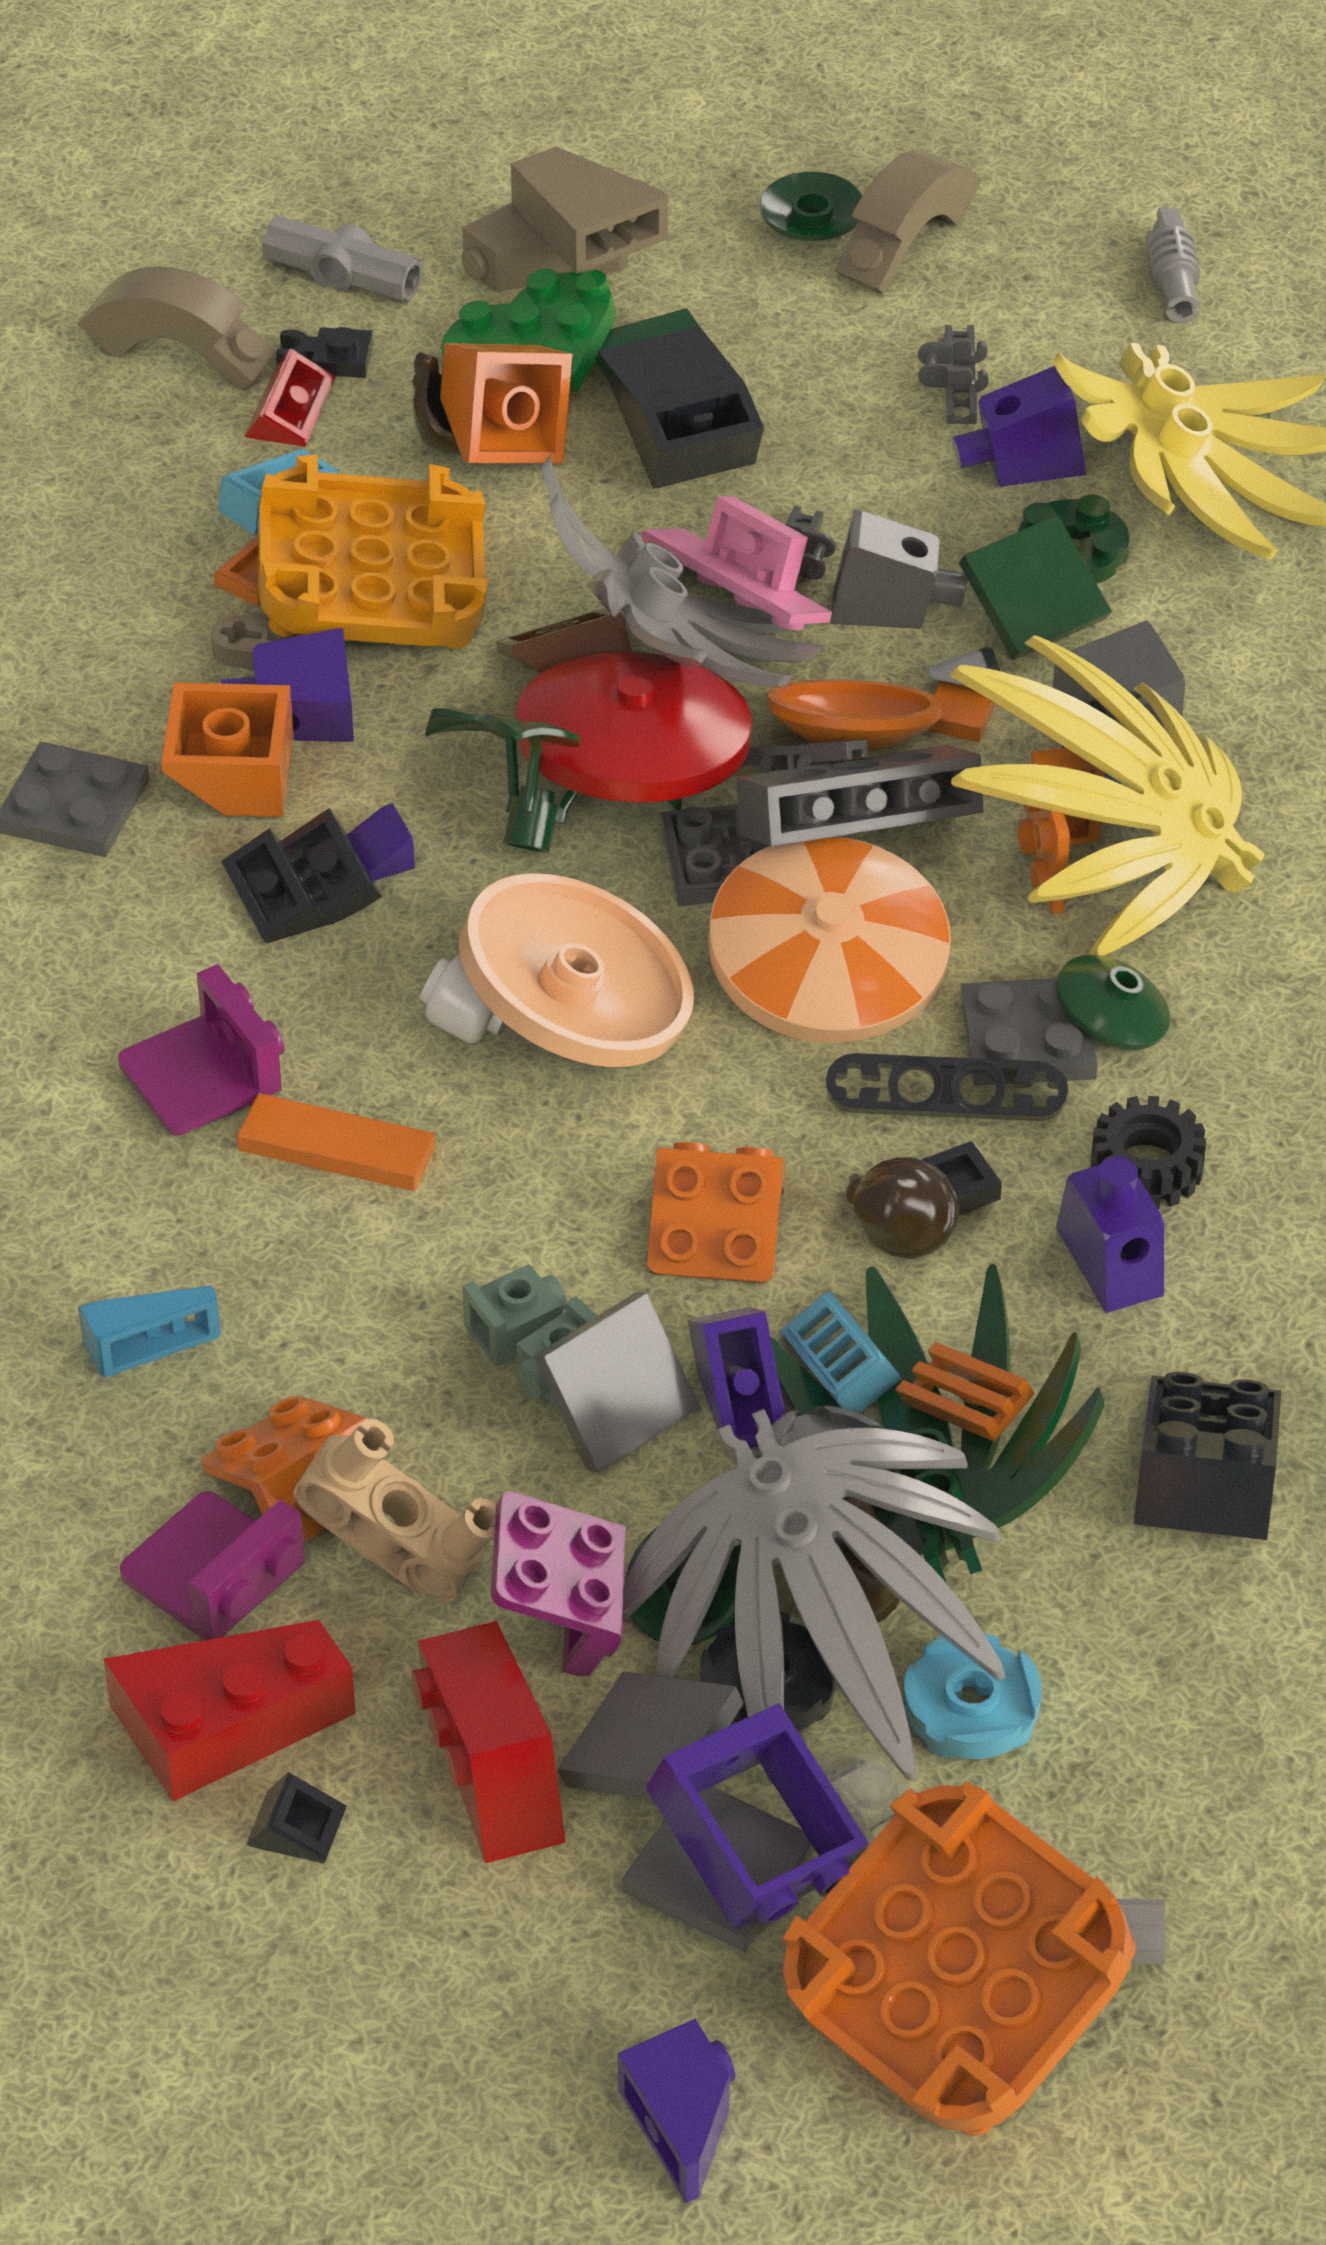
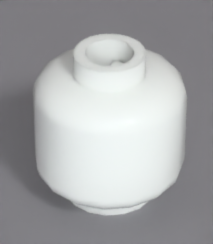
(456, 1005)

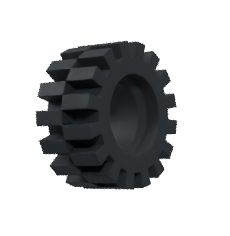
(1159, 1128)

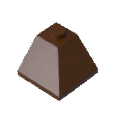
(567, 640)

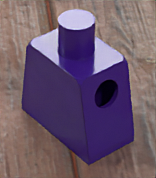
(1026, 432)
(317, 680)
(1110, 1212)

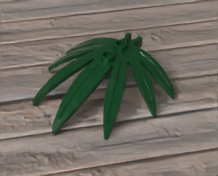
(1025, 1466)

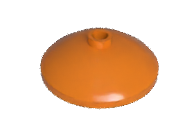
(854, 711)

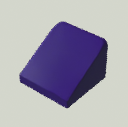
(384, 843)

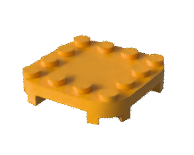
(371, 556)

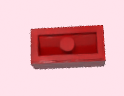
(291, 401)

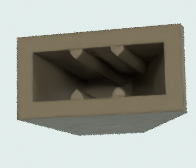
(587, 208)
(506, 250)

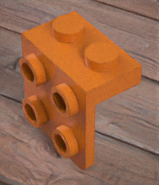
(1050, 833)
(715, 1213)
(278, 1452)

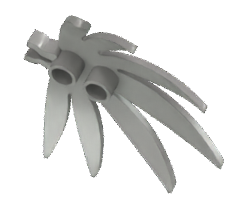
(662, 611)
(788, 1514)

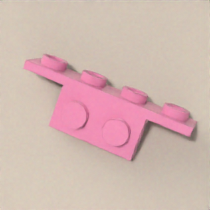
(748, 557)

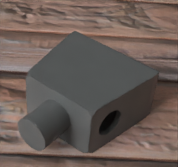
(890, 575)
(1129, 659)

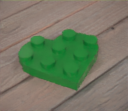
(553, 311)

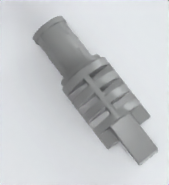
(1174, 265)

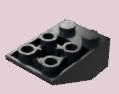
(683, 406)
(1208, 1456)

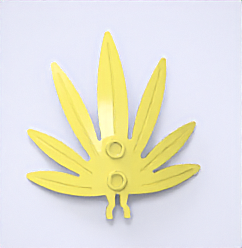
(1183, 432)
(1169, 785)

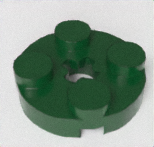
(1091, 521)

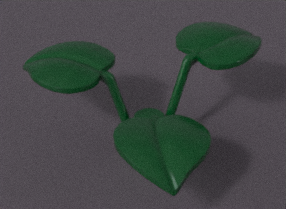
(533, 808)

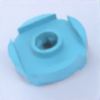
(965, 1728)

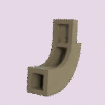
(895, 210)
(179, 308)

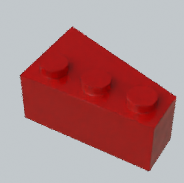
(228, 1700)
(491, 1740)

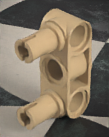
(353, 1487)

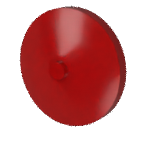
(643, 726)

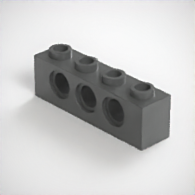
(856, 795)

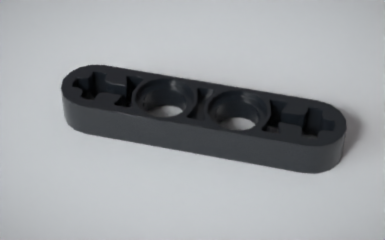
(946, 1077)

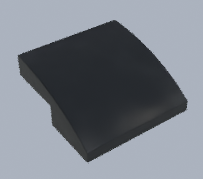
(302, 879)

